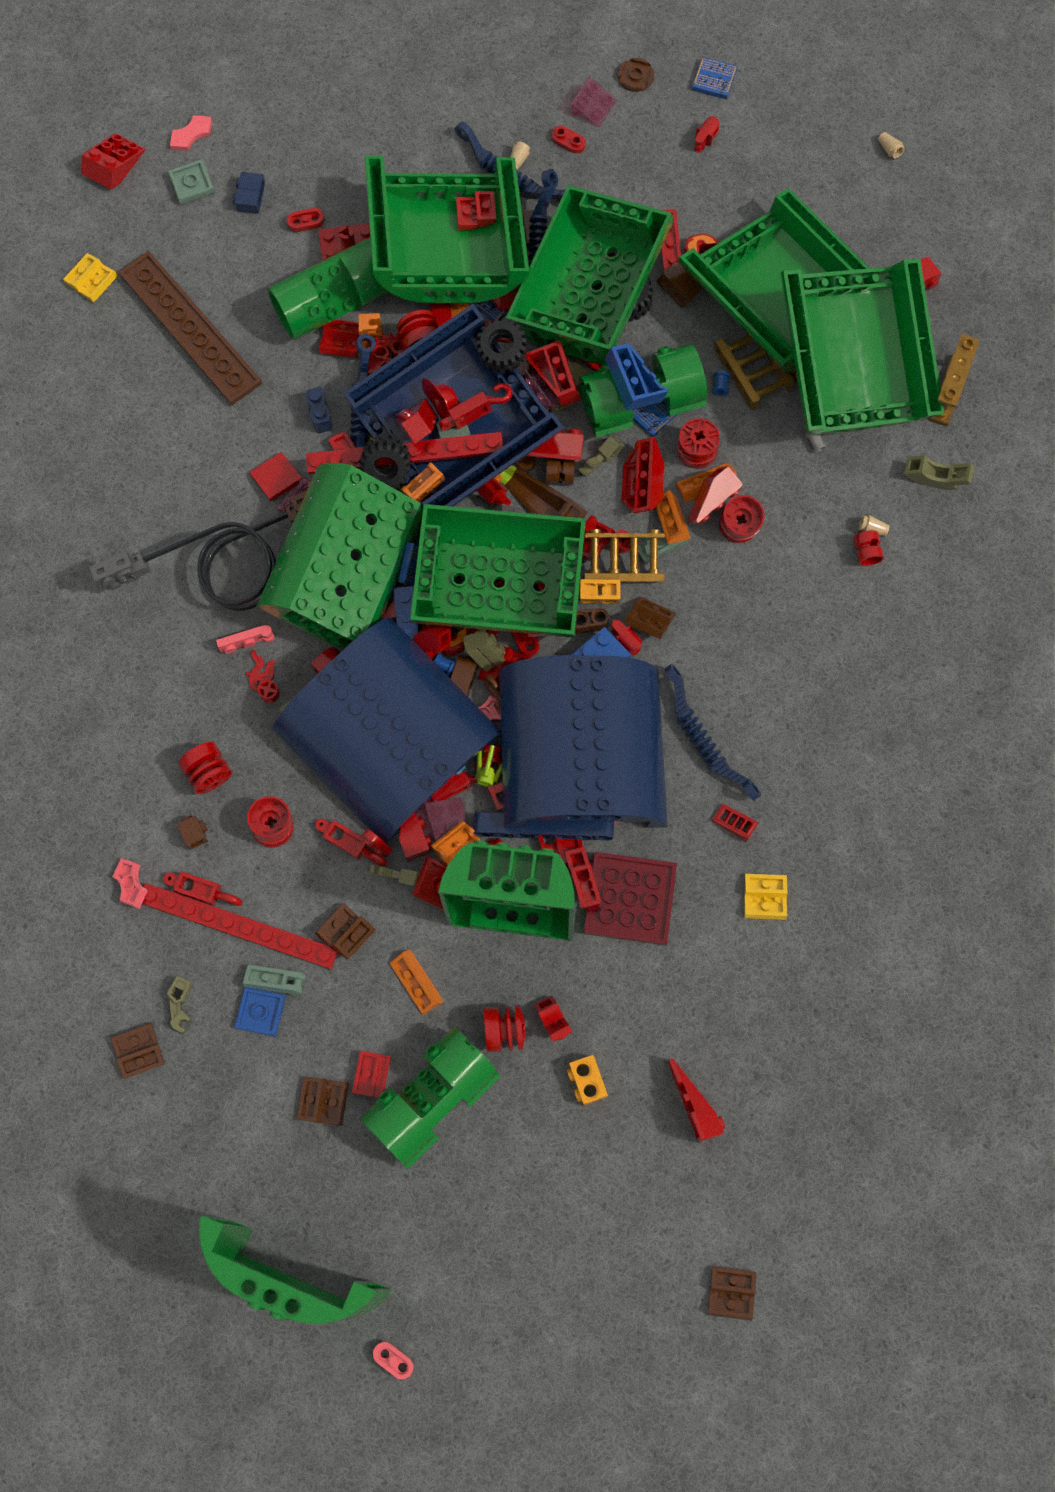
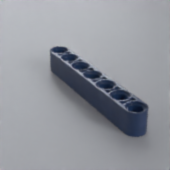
(493, 826)

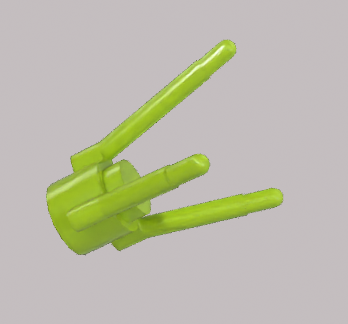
(486, 776)

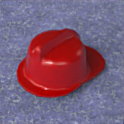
(441, 396)

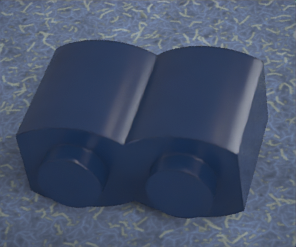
(249, 192)
(319, 410)

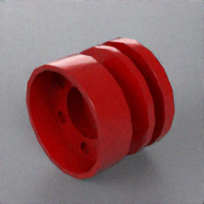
(416, 326)
(697, 453)
(743, 508)
(205, 767)
(269, 810)
(504, 1028)

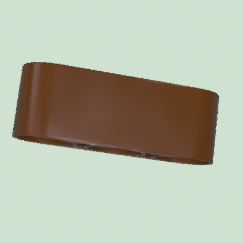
(591, 624)
(464, 673)

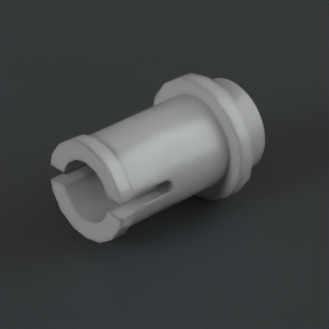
(817, 442)

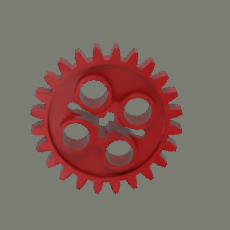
(381, 346)

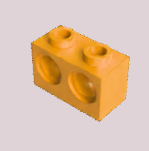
(599, 591)
(592, 1079)

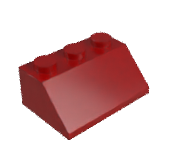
(562, 446)

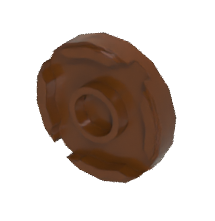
(640, 78)

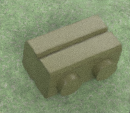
(484, 649)

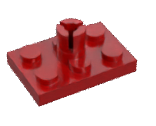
(340, 238)

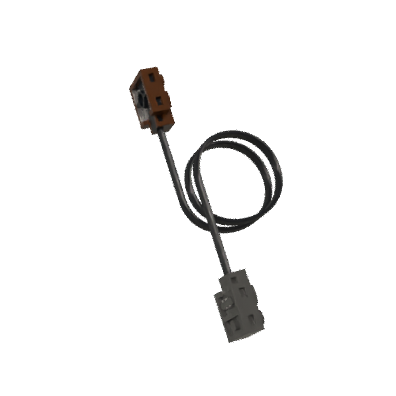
(127, 569)

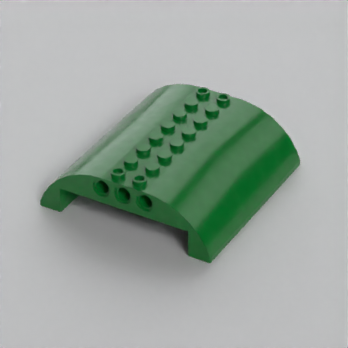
(418, 238)
(747, 267)
(862, 347)
(251, 1280)

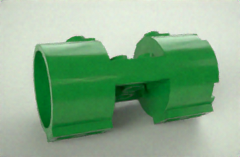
(326, 290)
(675, 369)
(454, 1074)

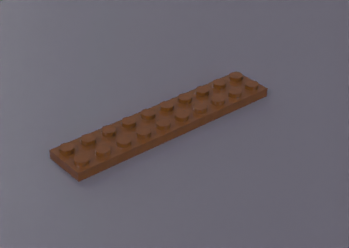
(190, 328)

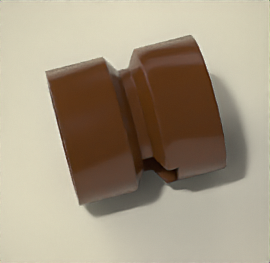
(560, 471)

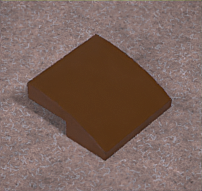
(650, 617)
(345, 931)
(137, 1050)
(322, 1101)
(732, 1293)

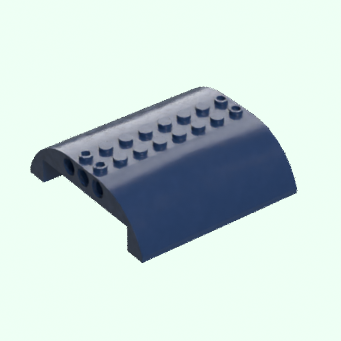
(452, 359)
(384, 727)
(582, 741)

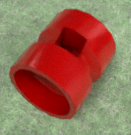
(868, 548)

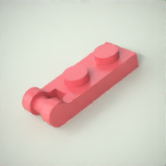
(245, 639)

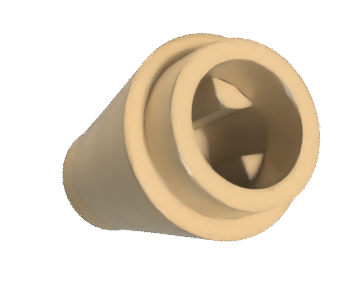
(891, 145)
(520, 153)
(870, 523)

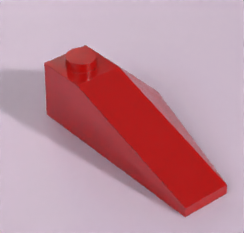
(700, 1113)

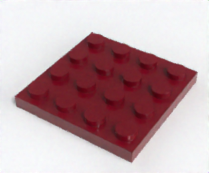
(633, 897)

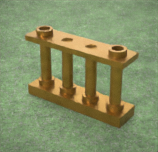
(956, 377)
(743, 380)
(633, 573)

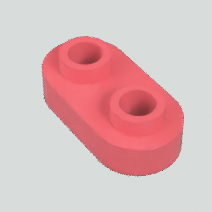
(392, 1362)

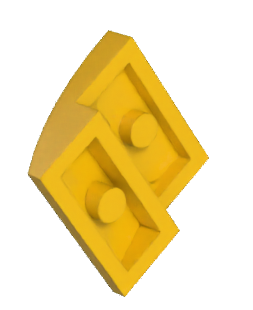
(90, 277)
(765, 896)

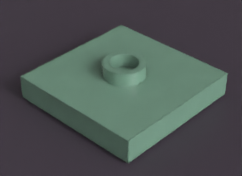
(191, 181)

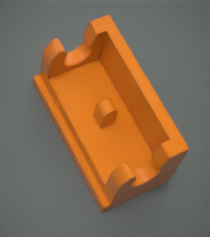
(370, 325)
(424, 483)
(453, 841)

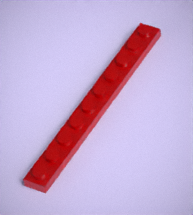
(420, 452)
(239, 926)

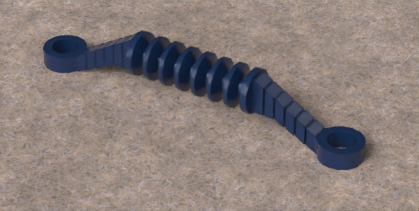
(488, 161)
(539, 217)
(359, 433)
(684, 714)

